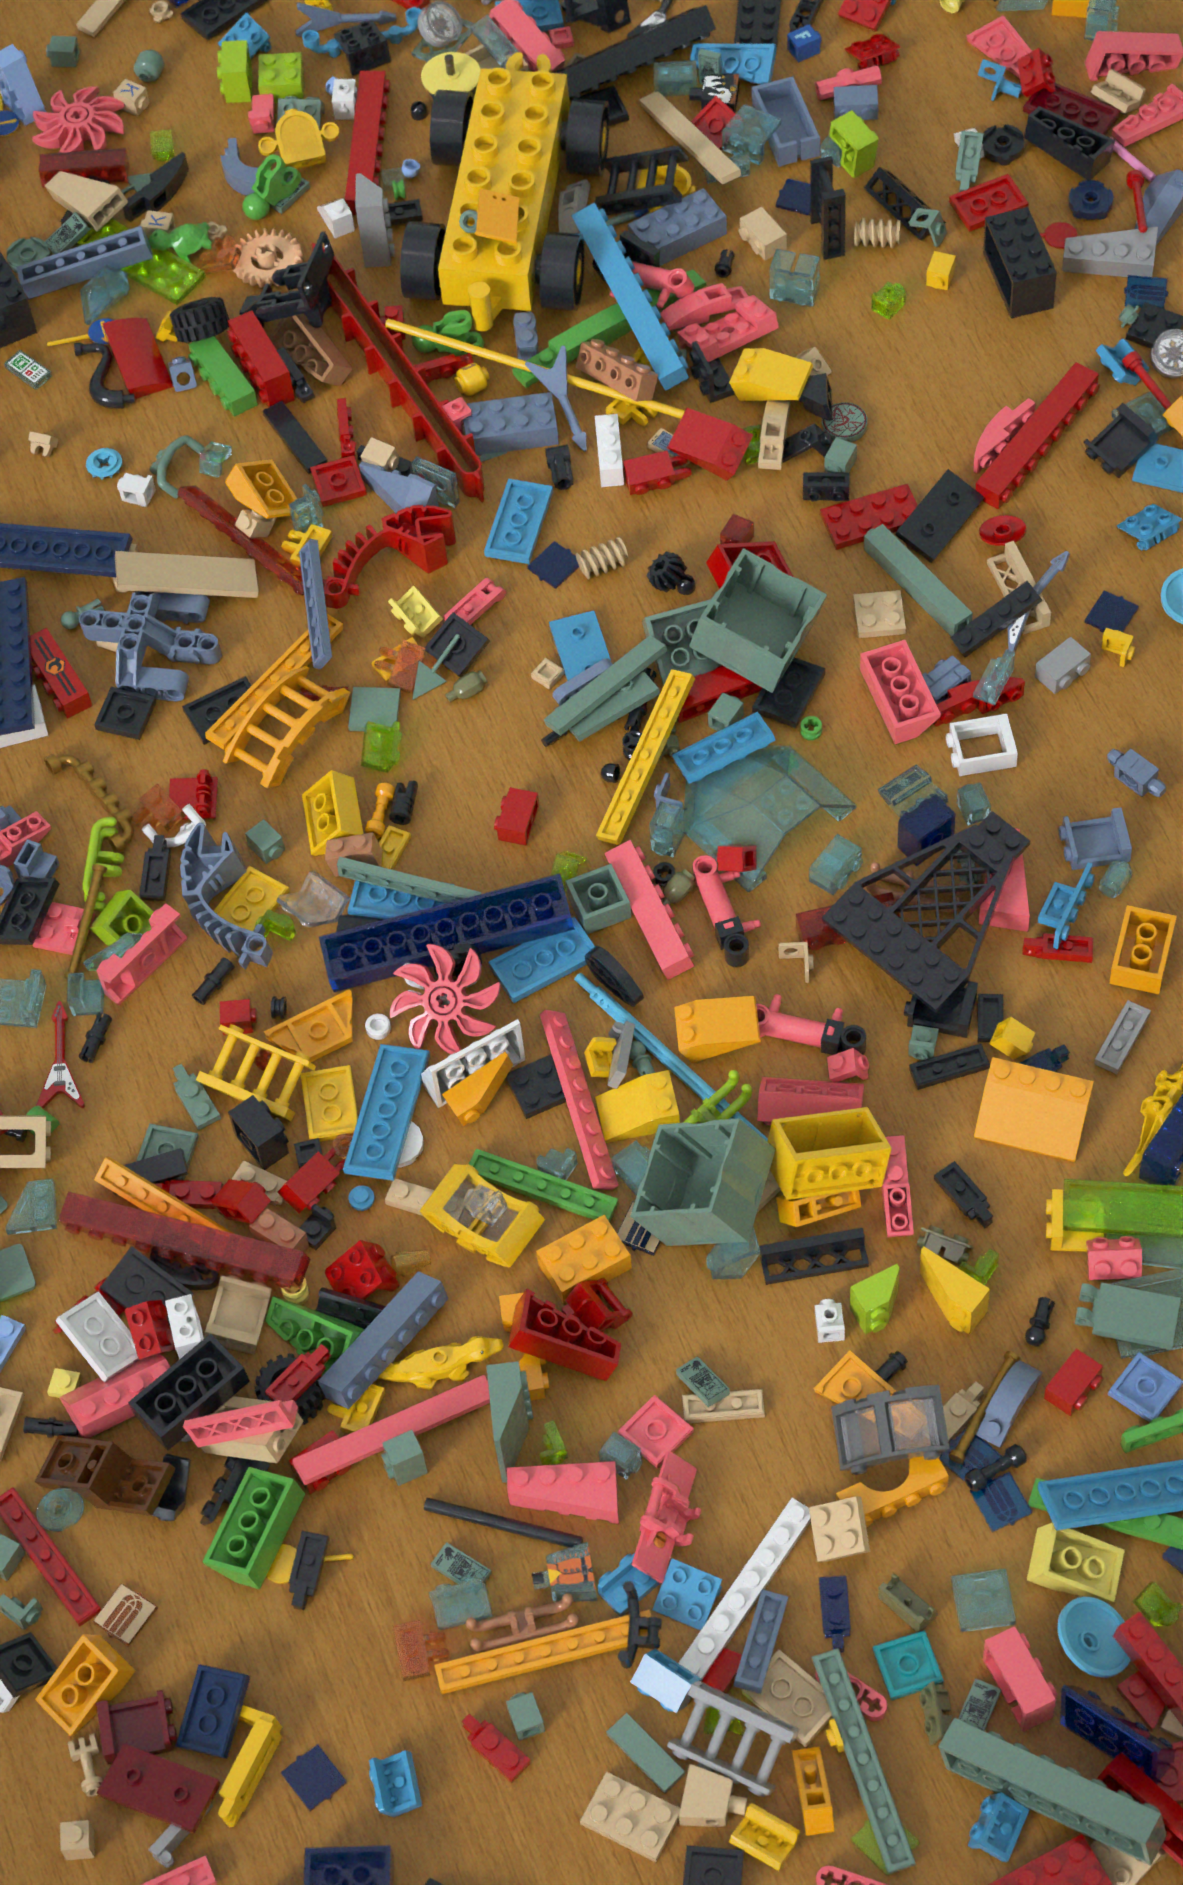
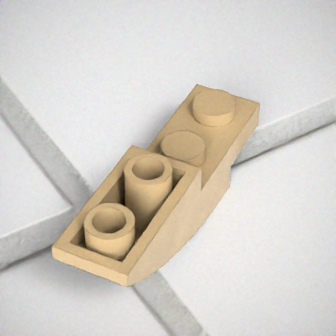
(773, 434)

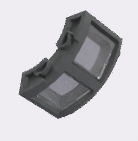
(890, 1428)

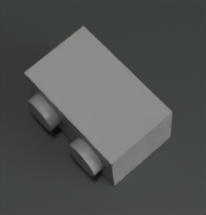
(1063, 665)

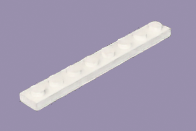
(747, 1588)

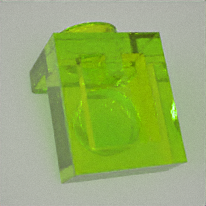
(752, 452)
(983, 1267)
(556, 1450)

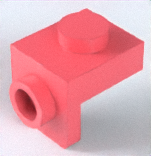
(847, 1064)

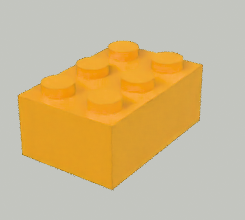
(1142, 949)
(584, 1256)

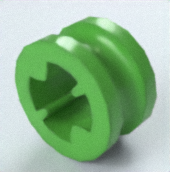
(398, 188)
(811, 721)

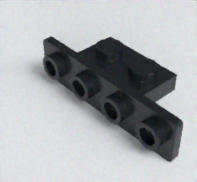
(228, 1484)

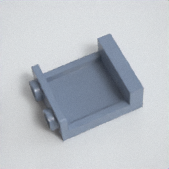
(1096, 840)

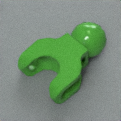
(270, 187)
(450, 327)

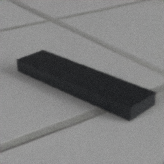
(294, 436)

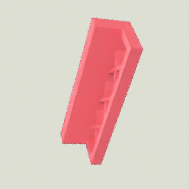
(241, 1422)

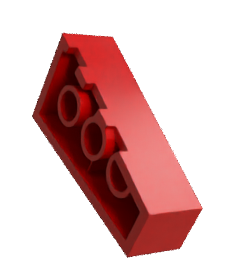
(561, 1339)

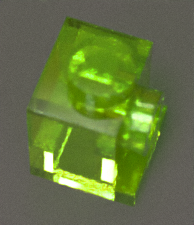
(891, 296)

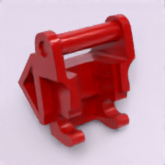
(591, 1310)

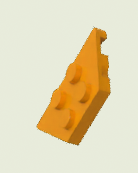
(317, 1029)

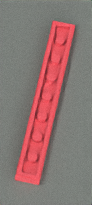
(369, 1439)

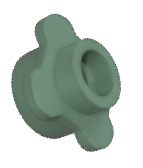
(1128, 315)

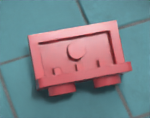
(1114, 1258)

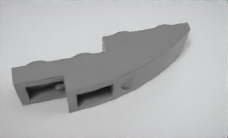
(570, 202)

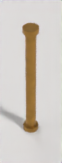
(86, 918)
(958, 1454)

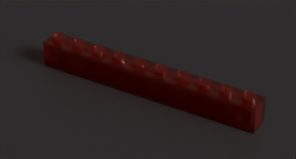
(185, 1240)

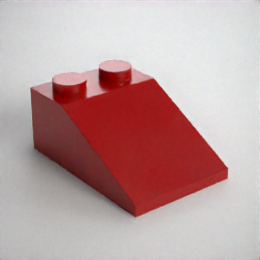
(710, 443)
(726, 554)

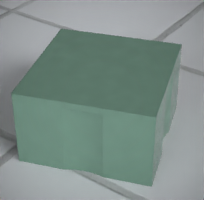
(757, 620)
(703, 1183)

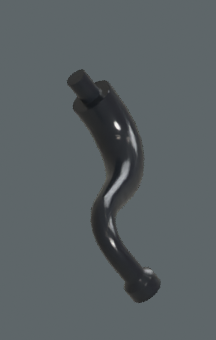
(100, 394)

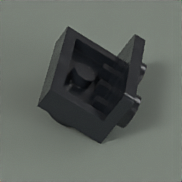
(825, 486)

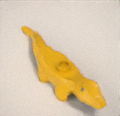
(1156, 1110)
(441, 1362)

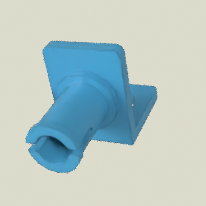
(1002, 84)

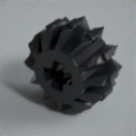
(666, 571)

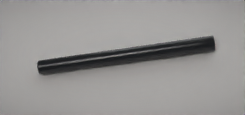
(502, 1523)

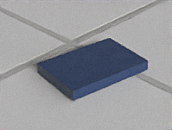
(213, 1711)

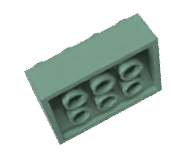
(676, 631)
(509, 1411)

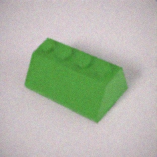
(254, 1527)

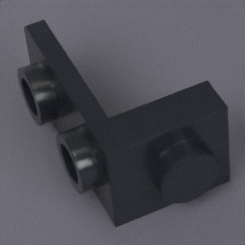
(805, 439)
(174, 1496)

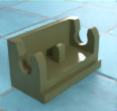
(906, 1604)

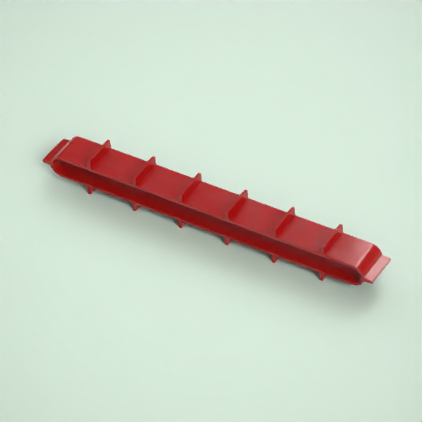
(469, 482)

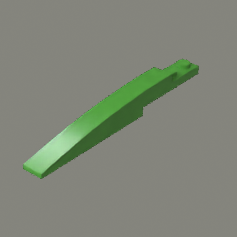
(606, 326)

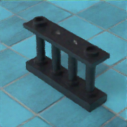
(650, 195)
(827, 207)

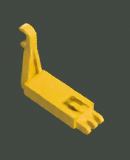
(249, 1763)

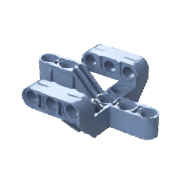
(141, 629)

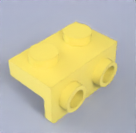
(416, 612)

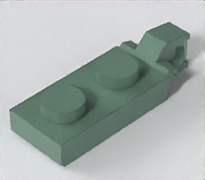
(968, 158)
(195, 1098)

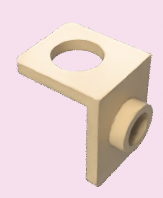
(819, 364)
(802, 952)

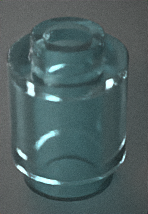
(1115, 879)

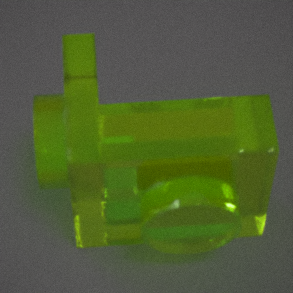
(162, 145)
(278, 924)
(1157, 1605)

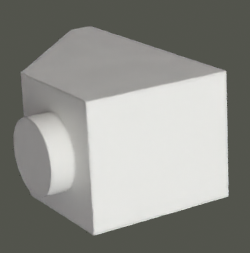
(337, 217)

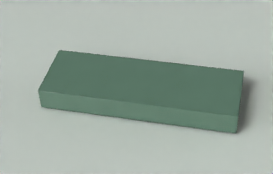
(645, 1753)

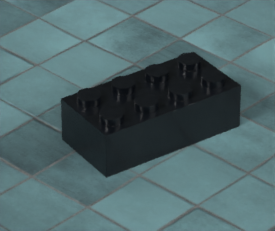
(188, 1391)

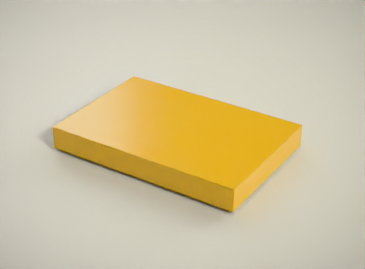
(250, 899)
(329, 1102)

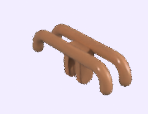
(875, 890)
(522, 1625)

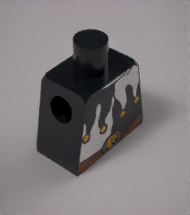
(723, 86)

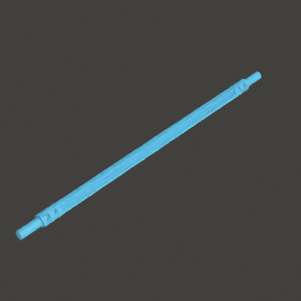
(656, 1047)

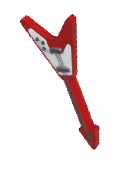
(59, 1077)

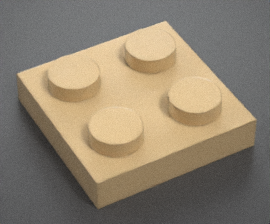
(879, 614)
(839, 1529)

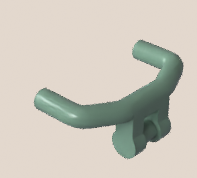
(164, 457)

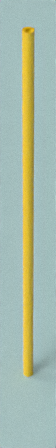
(518, 363)

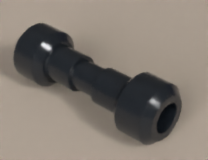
(977, 1478)

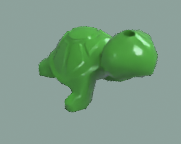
(183, 239)

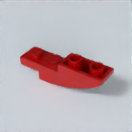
(961, 700)

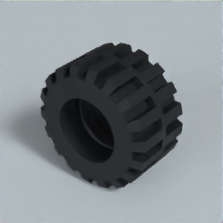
(199, 319)
(306, 1403)

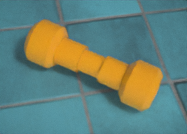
(384, 794)

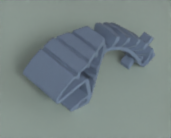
(207, 872)

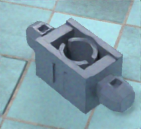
(1136, 772)

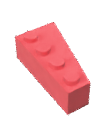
(525, 35)
(1132, 53)
(567, 1489)

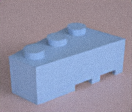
(17, 85)

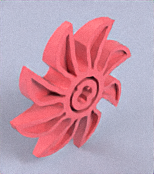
(78, 122)
(456, 995)

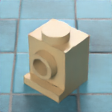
(254, 524)

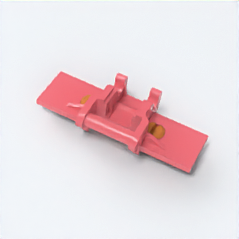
(667, 1529)

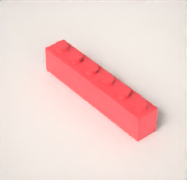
(649, 909)

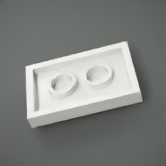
(99, 1336)

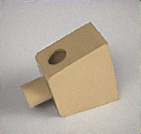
(709, 1799)

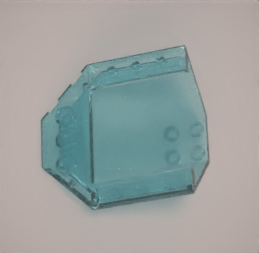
(758, 804)

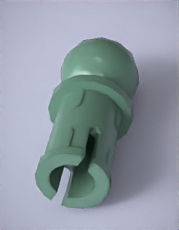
(71, 619)
(641, 1061)

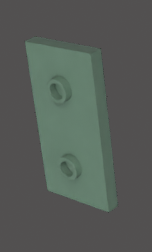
(623, 701)

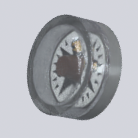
(440, 24)
(1167, 354)

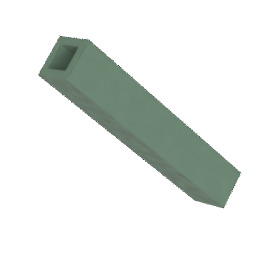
(917, 580)

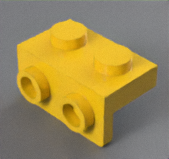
(765, 1836)

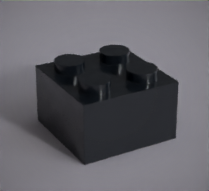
(259, 1131)

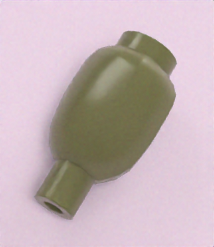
(467, 686)
(678, 887)

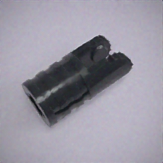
(403, 803)

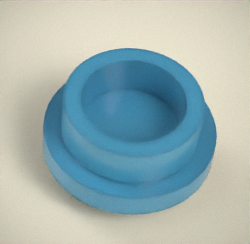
(361, 1198)

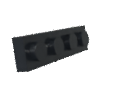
(996, 619)

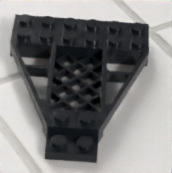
(895, 944)

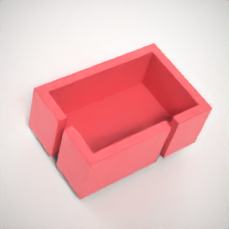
(1020, 1678)

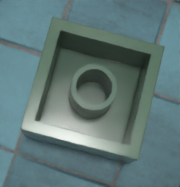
(598, 899)

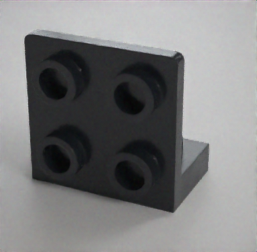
(363, 47)
(711, 375)

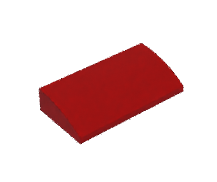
(137, 356)

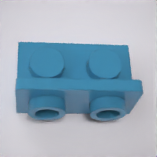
(611, 1585)
(998, 1826)

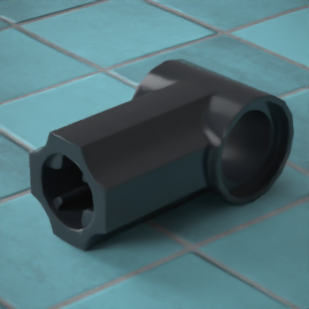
(559, 462)

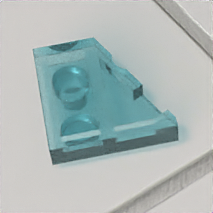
(34, 1208)

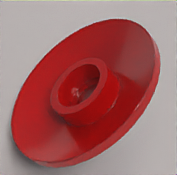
(1002, 530)

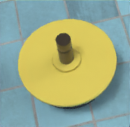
(450, 72)

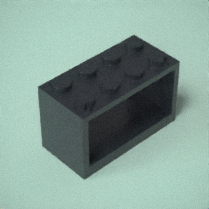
(1019, 262)
(15, 311)

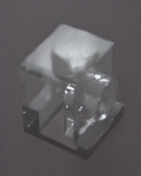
(485, 1204)

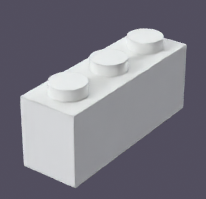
(609, 450)

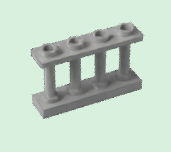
(754, 1720)

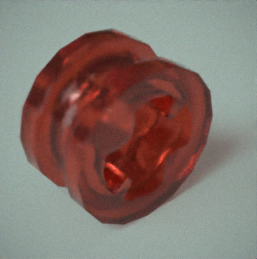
(262, 1060)

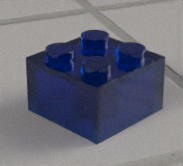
(925, 826)

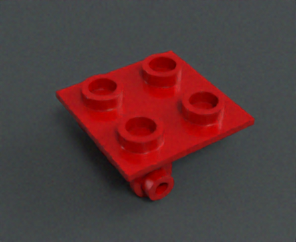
(874, 50)
(198, 792)

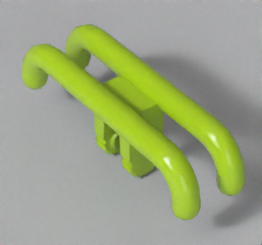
(103, 858)
(709, 1112)

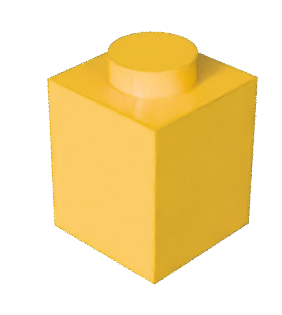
(940, 270)
(1012, 1038)

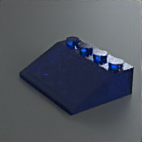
(1113, 1732)

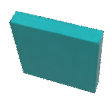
(907, 1664)

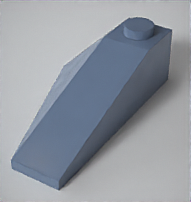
(1163, 201)
(398, 490)

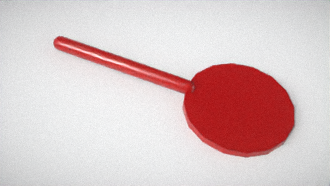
(1057, 233)

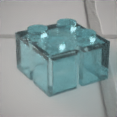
(794, 287)

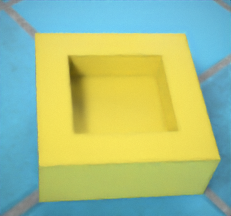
(63, 1382)

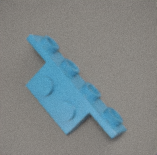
(1062, 905)

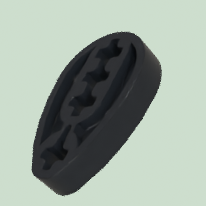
(613, 976)
(187, 1276)

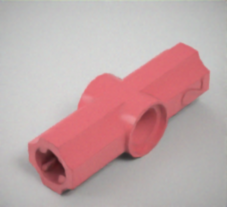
(848, 77)

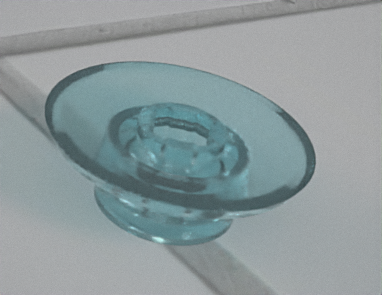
(60, 1518)

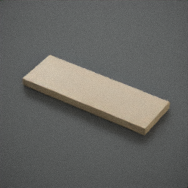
(186, 574)

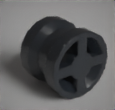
(630, 739)

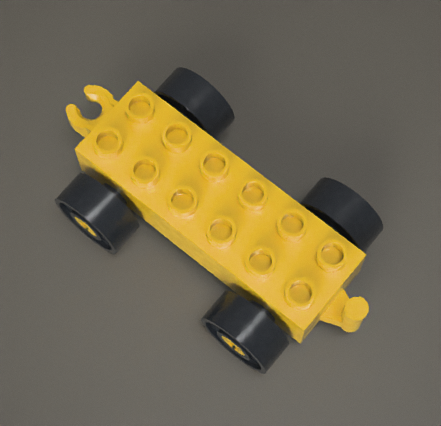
(513, 146)

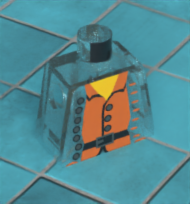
(568, 1573)

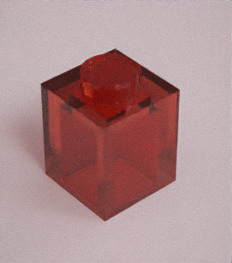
(737, 531)

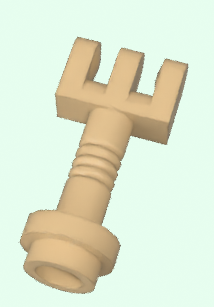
(92, 1782)

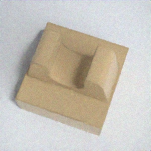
(41, 440)

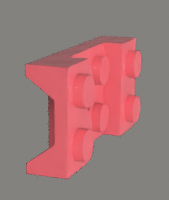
(733, 331)
(125, 974)

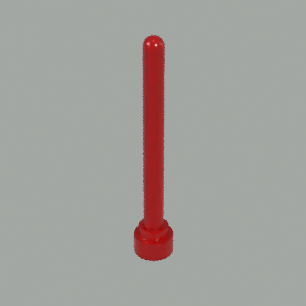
(1135, 181)
(1134, 362)

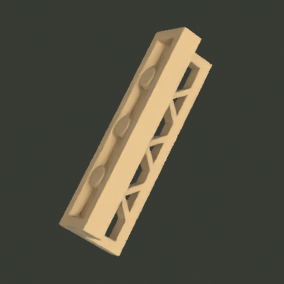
(1020, 574)

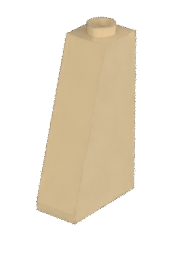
(89, 198)

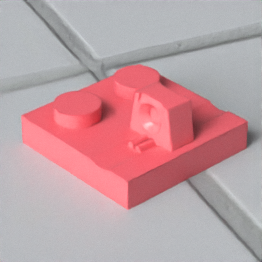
(60, 928)

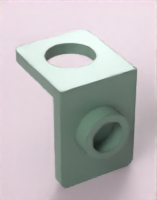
(934, 223)

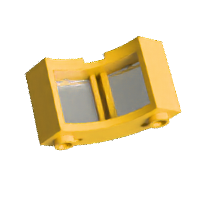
(499, 1242)

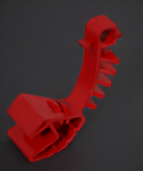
(414, 531)

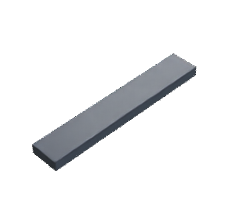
(315, 604)

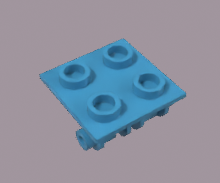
(249, 30)
(1151, 526)
(687, 1594)

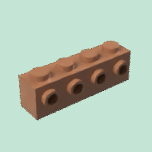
(617, 370)

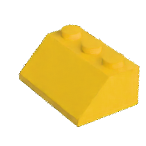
(331, 810)

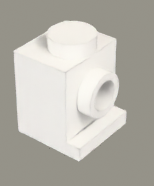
(136, 489)
(829, 1329)

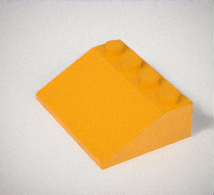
(1033, 1109)

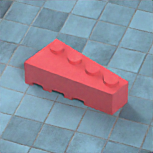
(1012, 906)

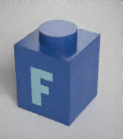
(803, 43)

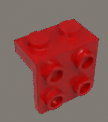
(362, 1271)

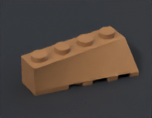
(311, 349)

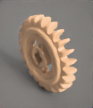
(263, 250)

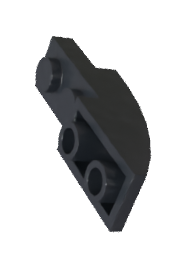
(163, 186)

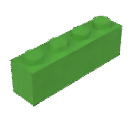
(222, 375)

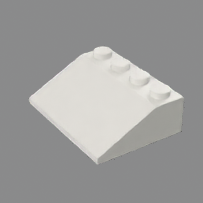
(459, 1065)

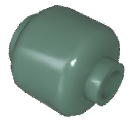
(149, 65)

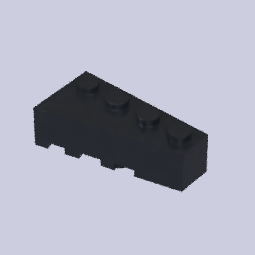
(1069, 142)

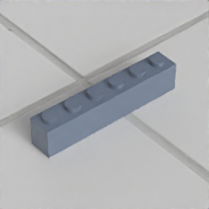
(84, 262)
(383, 1340)

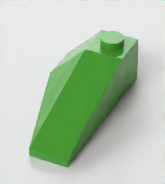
(309, 1329)

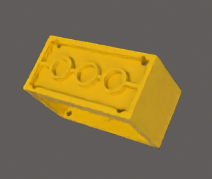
(828, 1153)

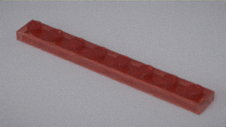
(255, 547)

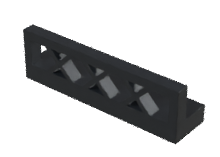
(903, 193)
(816, 1247)

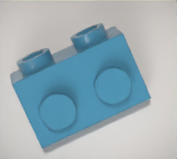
(1113, 358)
(395, 1784)

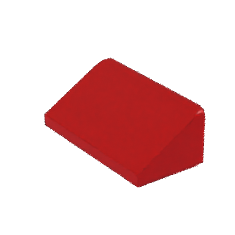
(723, 1671)

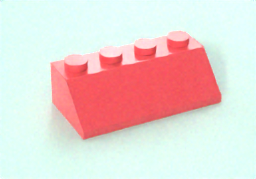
(899, 690)
(799, 1097)
(105, 1404)

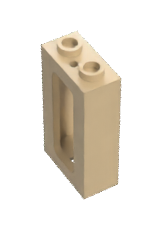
(42, 1152)
(261, 1447)

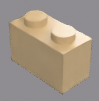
(762, 233)

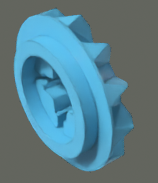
(103, 456)

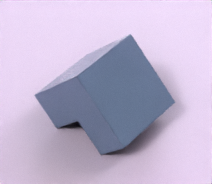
(34, 862)

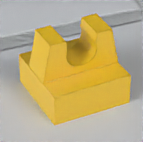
(166, 329)

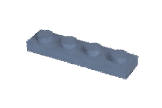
(761, 1641)

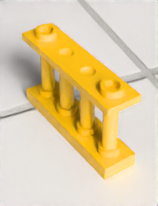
(236, 1087)

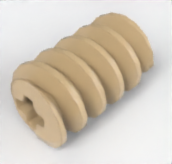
(877, 233)
(602, 557)

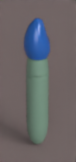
(626, 217)

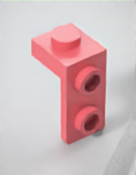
(262, 113)

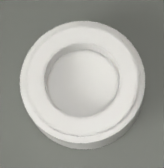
(378, 1026)

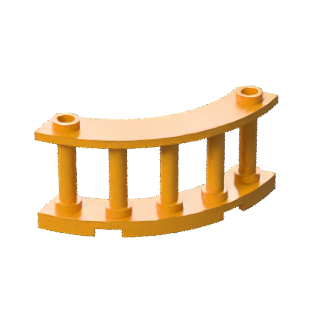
(301, 729)

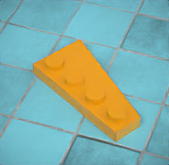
(851, 1380)

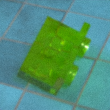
(380, 746)

